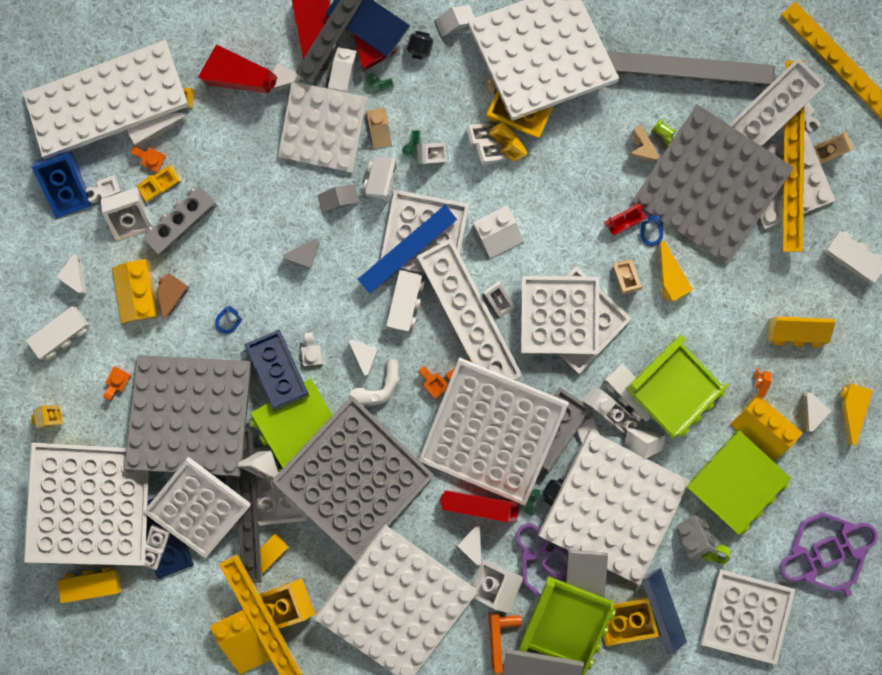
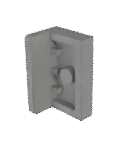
(696, 537)

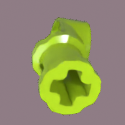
(664, 131)
(715, 557)

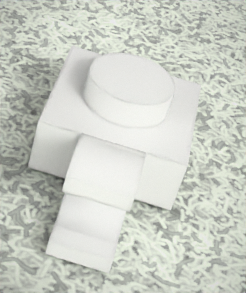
(311, 354)

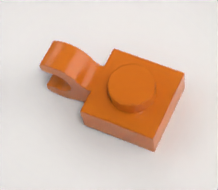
(151, 158)
(117, 380)
(762, 382)
(435, 383)

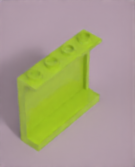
(676, 389)
(292, 425)
(738, 482)
(568, 623)

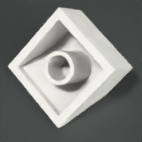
(381, 177)
(126, 214)
(498, 232)
(496, 586)

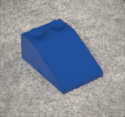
(62, 183)

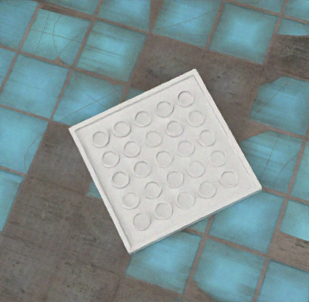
(542, 53)
(493, 431)
(614, 506)
(84, 507)
(396, 603)

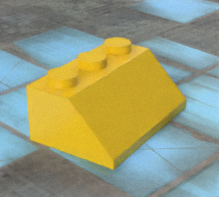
(135, 291)
(800, 331)
(766, 427)

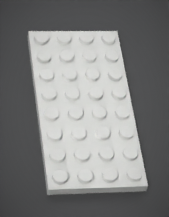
(105, 99)

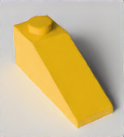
(672, 277)
(854, 407)
(47, 416)

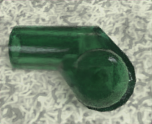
(377, 84)
(411, 148)
(529, 508)

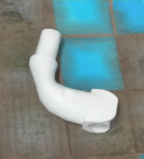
(374, 398)

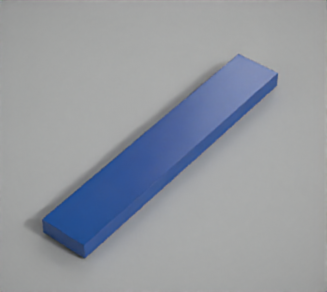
(407, 249)

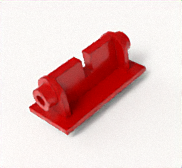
(625, 219)

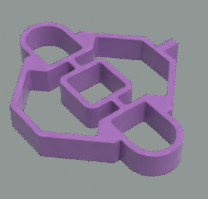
(528, 555)
(810, 575)

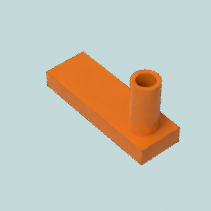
(495, 624)

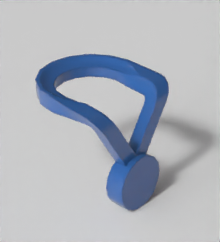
(652, 219)
(235, 313)

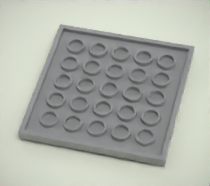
(712, 184)
(188, 411)
(352, 478)

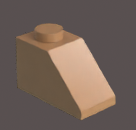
(170, 293)

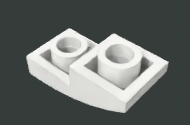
(155, 546)

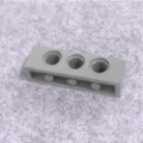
(176, 232)

